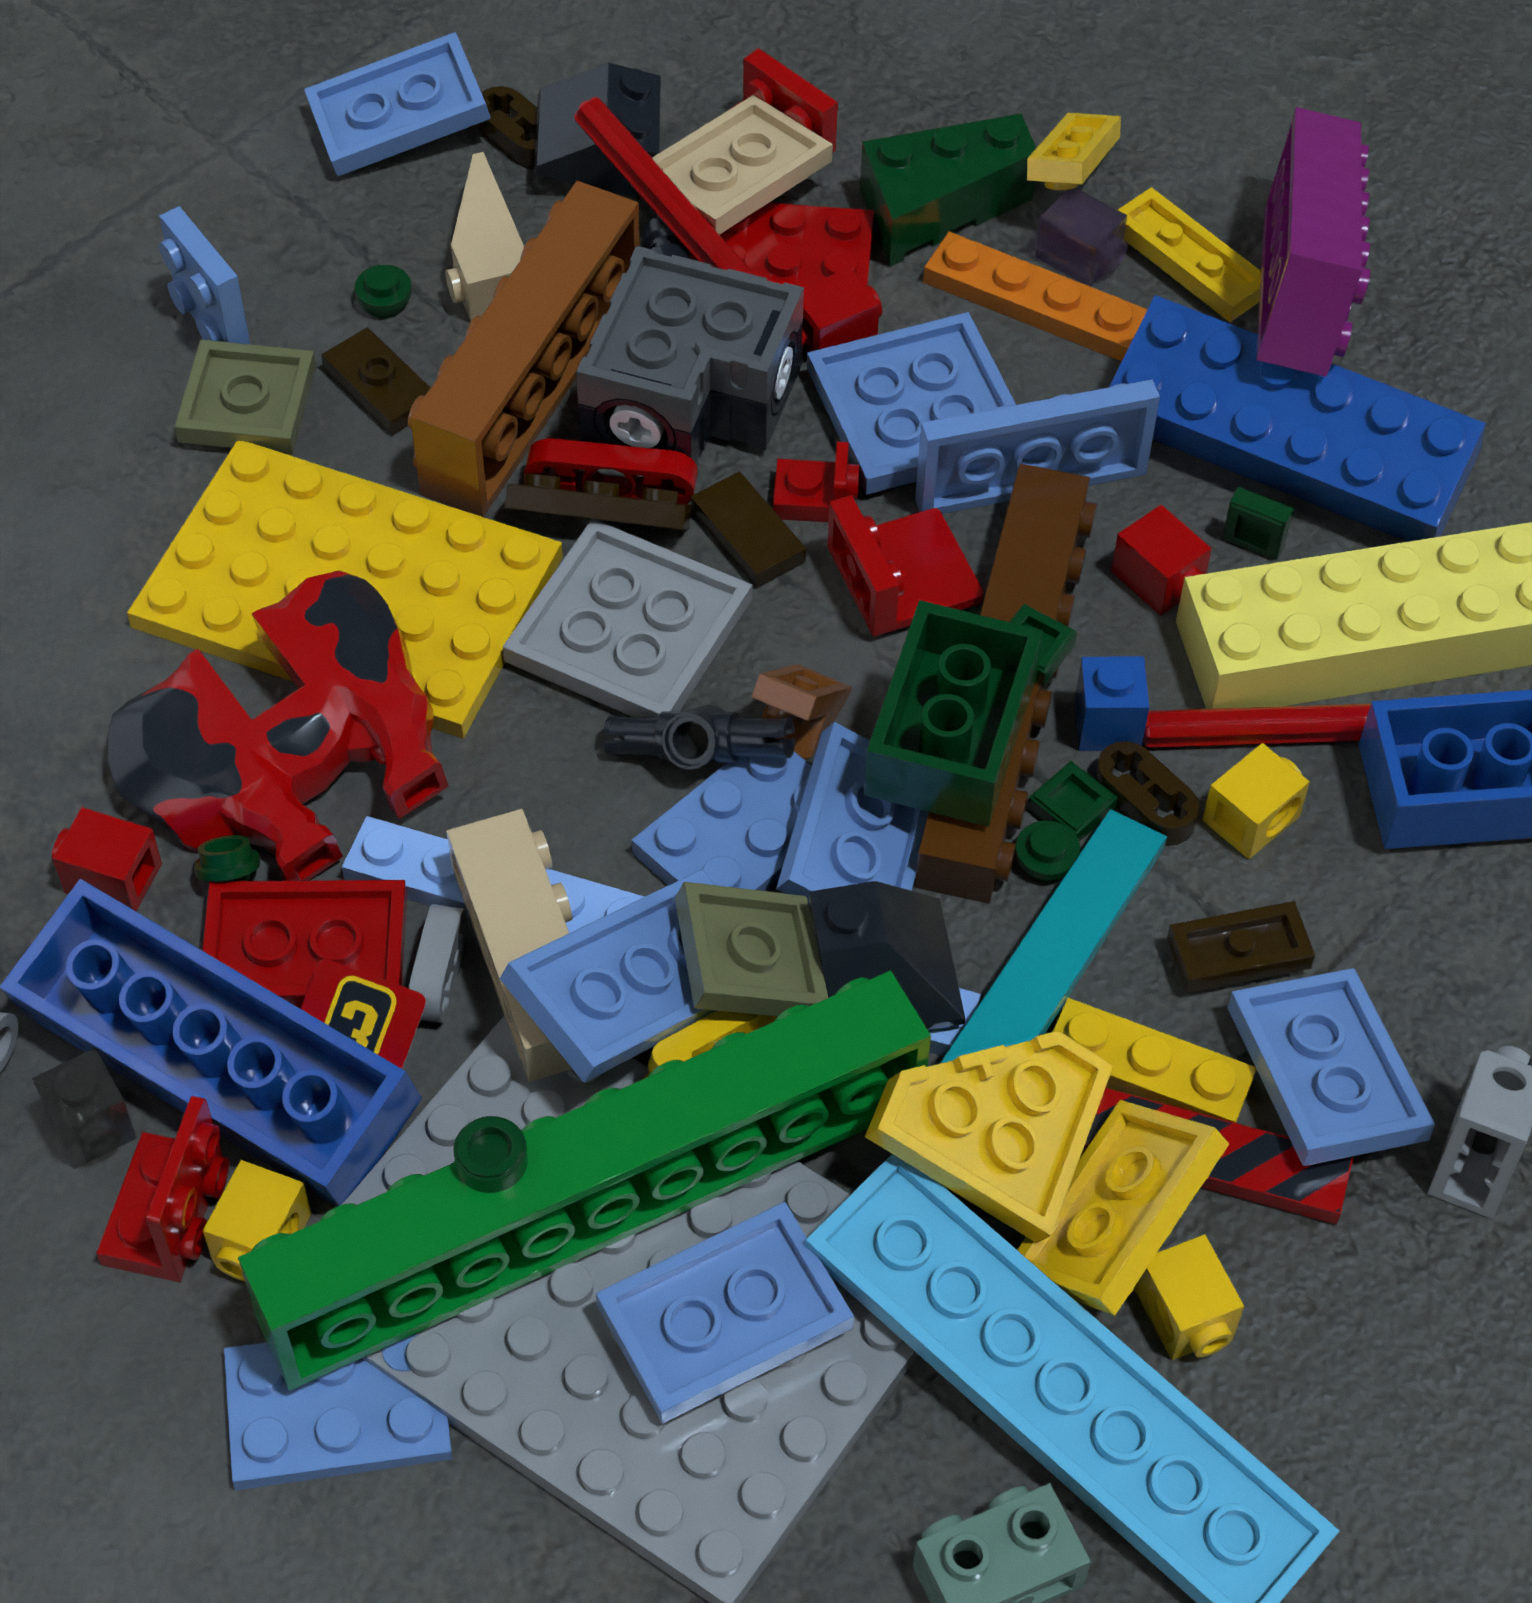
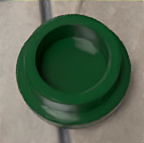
(383, 290)
(1047, 850)
(226, 859)

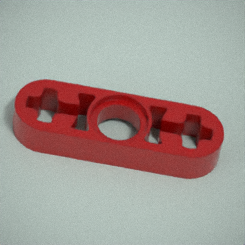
(659, 467)

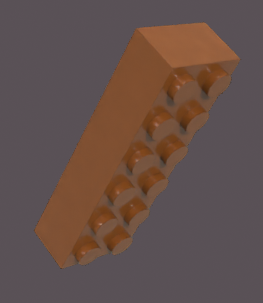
(522, 351)

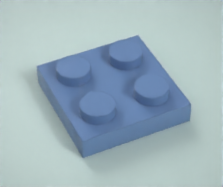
(202, 280)

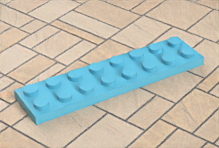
(1069, 1390)

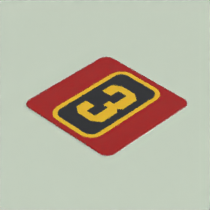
(365, 1009)

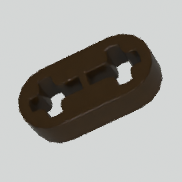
(510, 132)
(1150, 790)

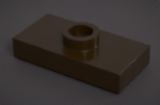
(375, 378)

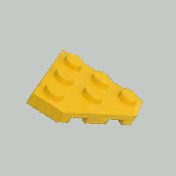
(998, 1125)

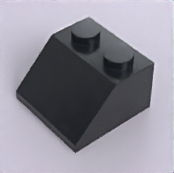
(565, 149)

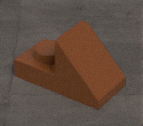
(805, 697)

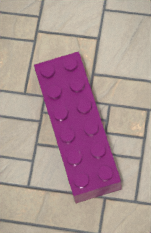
(1314, 244)

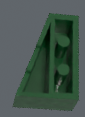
(943, 179)

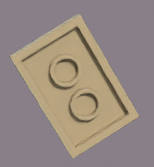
(743, 161)

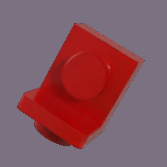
(808, 486)

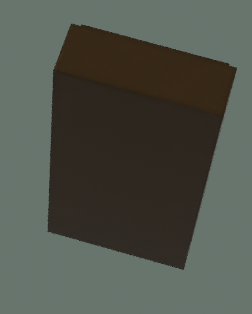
(748, 529)

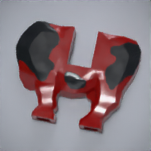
(215, 772)

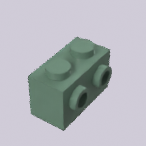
(1007, 1554)

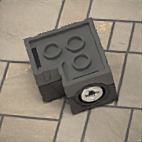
(690, 357)

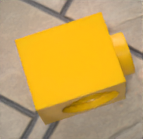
(1256, 800)
(250, 1210)
(1190, 1299)

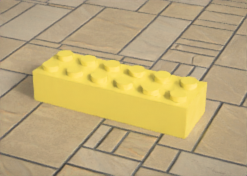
(1360, 619)

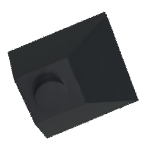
(884, 929)

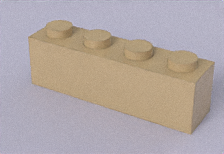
(512, 913)

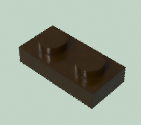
(1240, 946)

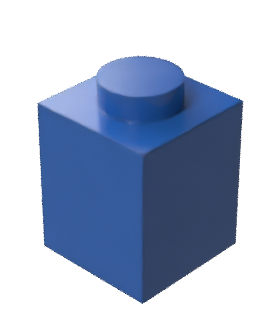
(1111, 701)

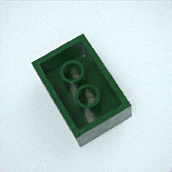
(953, 713)

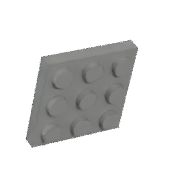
(628, 622)

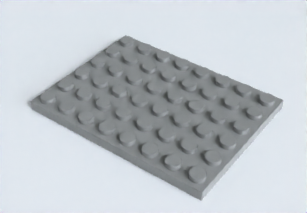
(561, 1405)

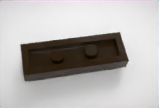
(599, 501)

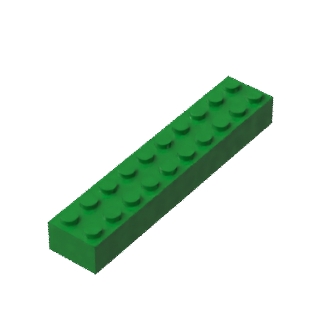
(589, 1180)

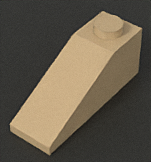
(483, 241)

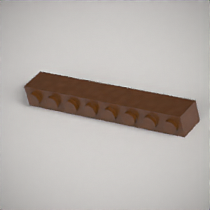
(1030, 568)

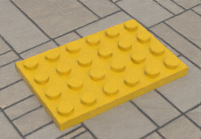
(277, 519)

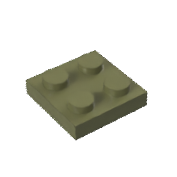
(245, 395)
(749, 949)

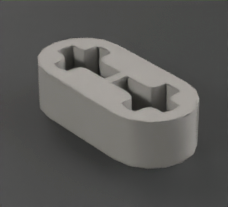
(439, 959)

